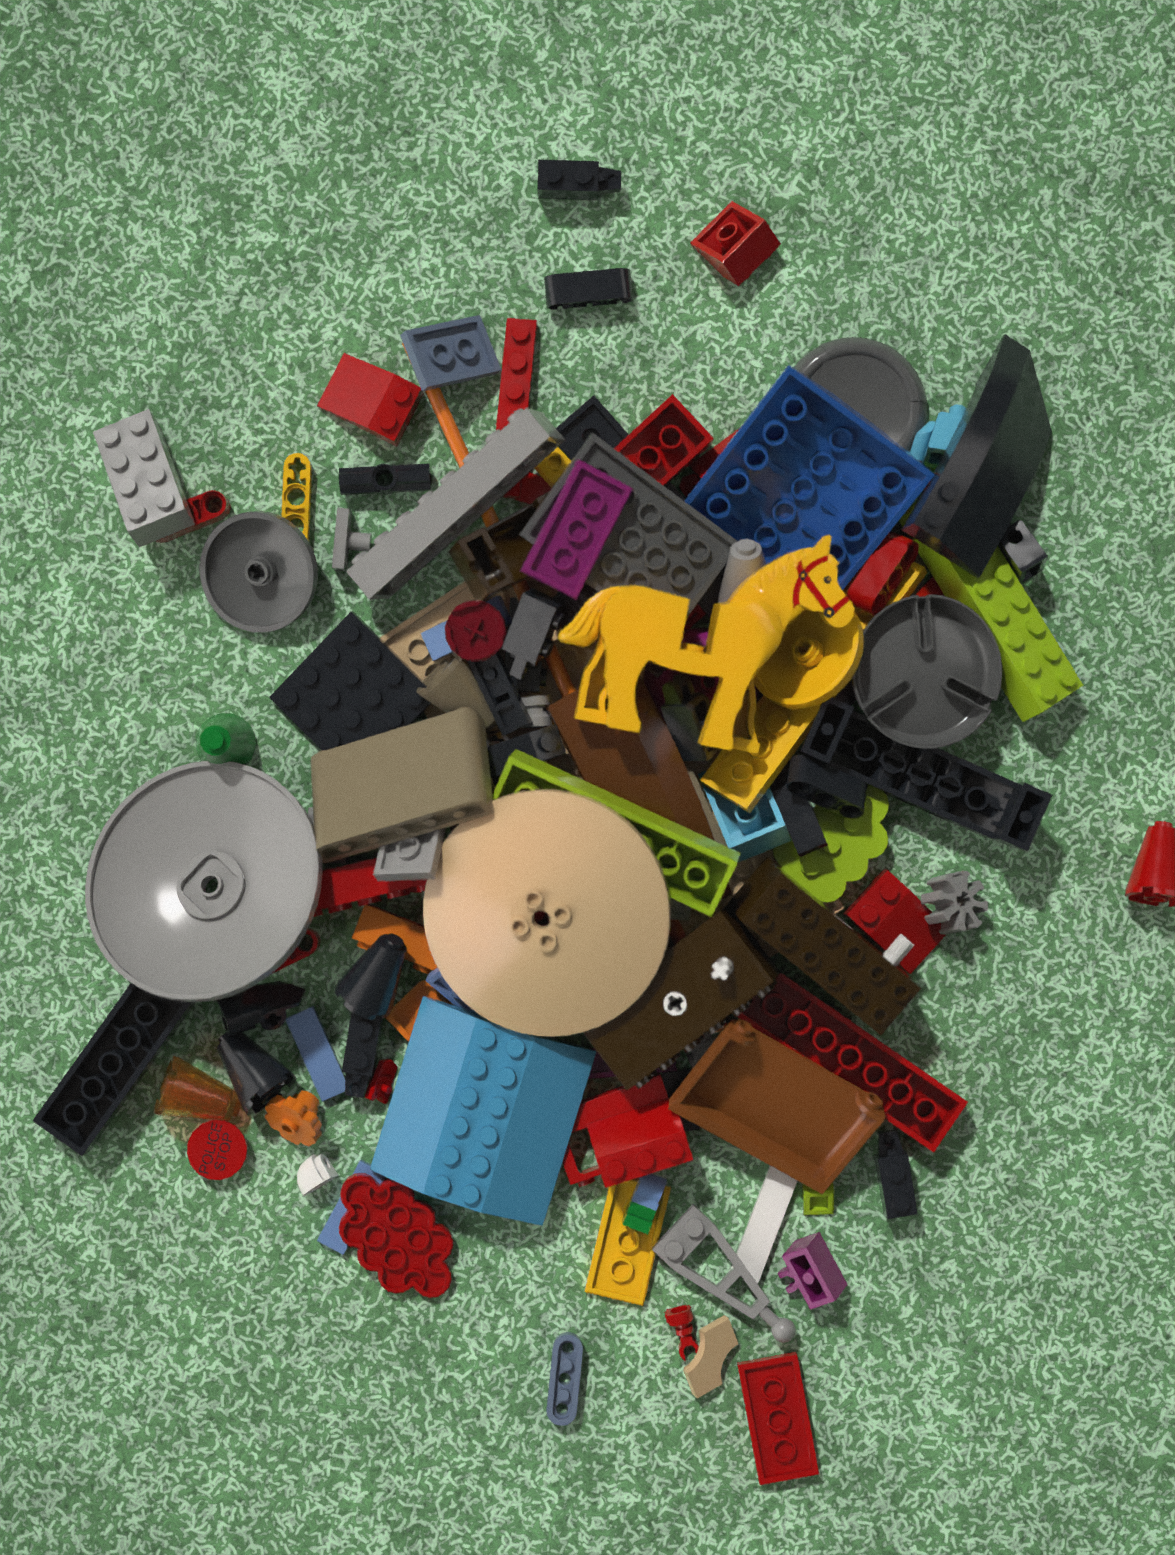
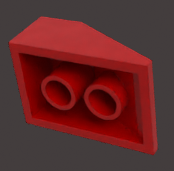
(371, 398)
(666, 441)
(892, 909)

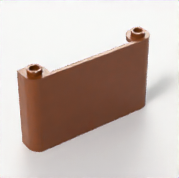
(777, 1105)

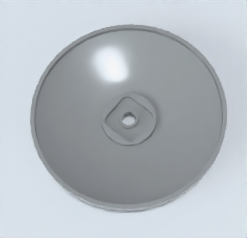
(153, 871)

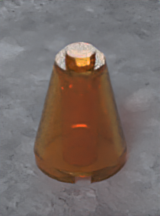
(194, 1094)

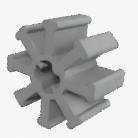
(954, 902)

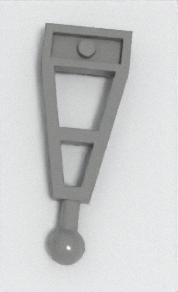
(685, 1237)

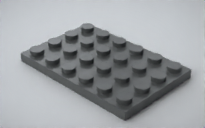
(656, 538)

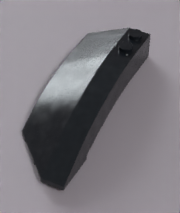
(985, 463)

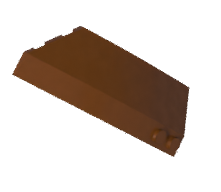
(633, 764)

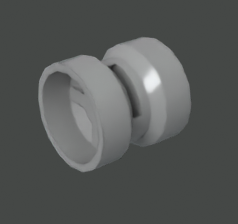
(537, 711)

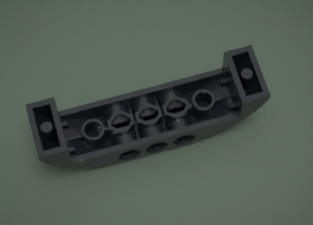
(927, 777)

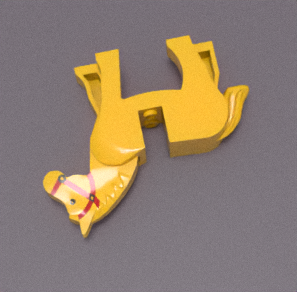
(742, 635)

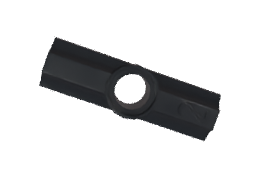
(405, 479)

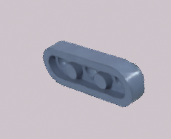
(564, 1392)

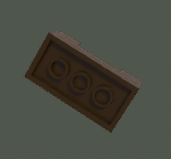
(495, 554)

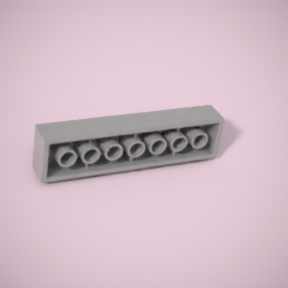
(455, 504)

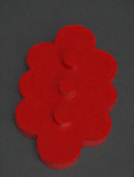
(396, 1235)

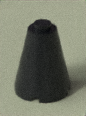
(374, 978)
(252, 1071)

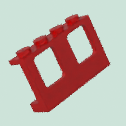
(606, 1105)

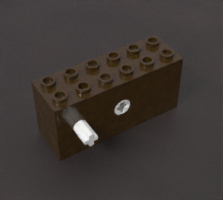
(826, 946)
(715, 975)

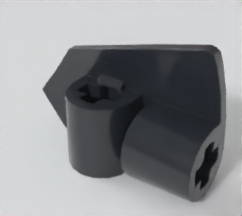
(259, 1004)

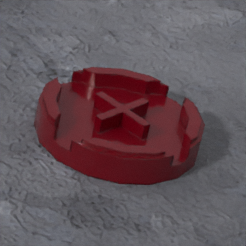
(475, 630)

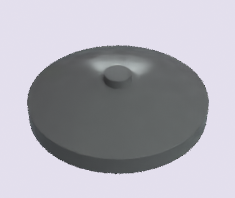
(258, 571)

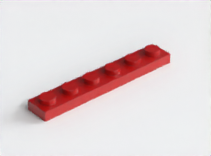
(516, 375)

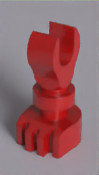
(680, 1317)

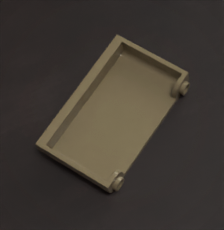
(400, 784)

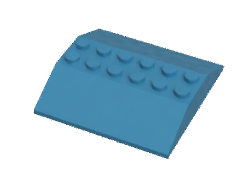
(482, 1113)

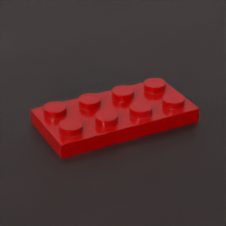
(778, 1418)

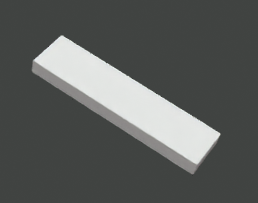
(765, 1221)

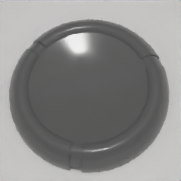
(872, 382)
(927, 671)

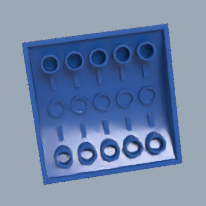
(810, 471)

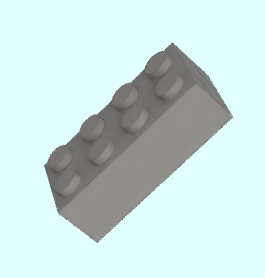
(143, 478)

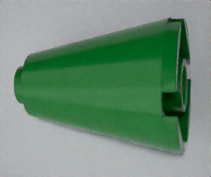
(225, 740)

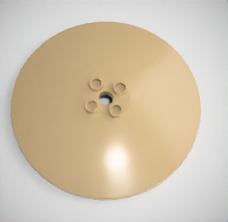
(592, 880)

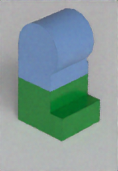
(644, 1203)

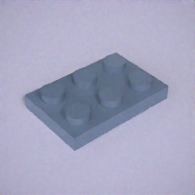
(450, 352)

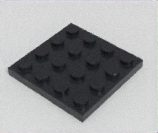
(351, 688)

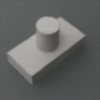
(346, 540)

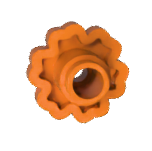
(295, 1117)

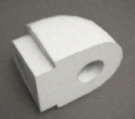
(315, 1173)

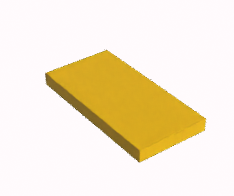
(622, 1254)

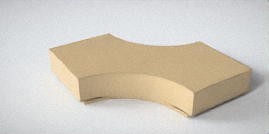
(705, 1369)

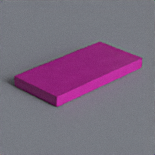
(576, 529)

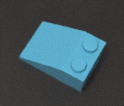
(746, 831)

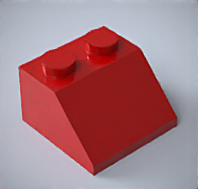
(736, 242)

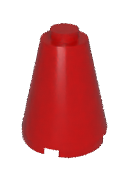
(1154, 869)

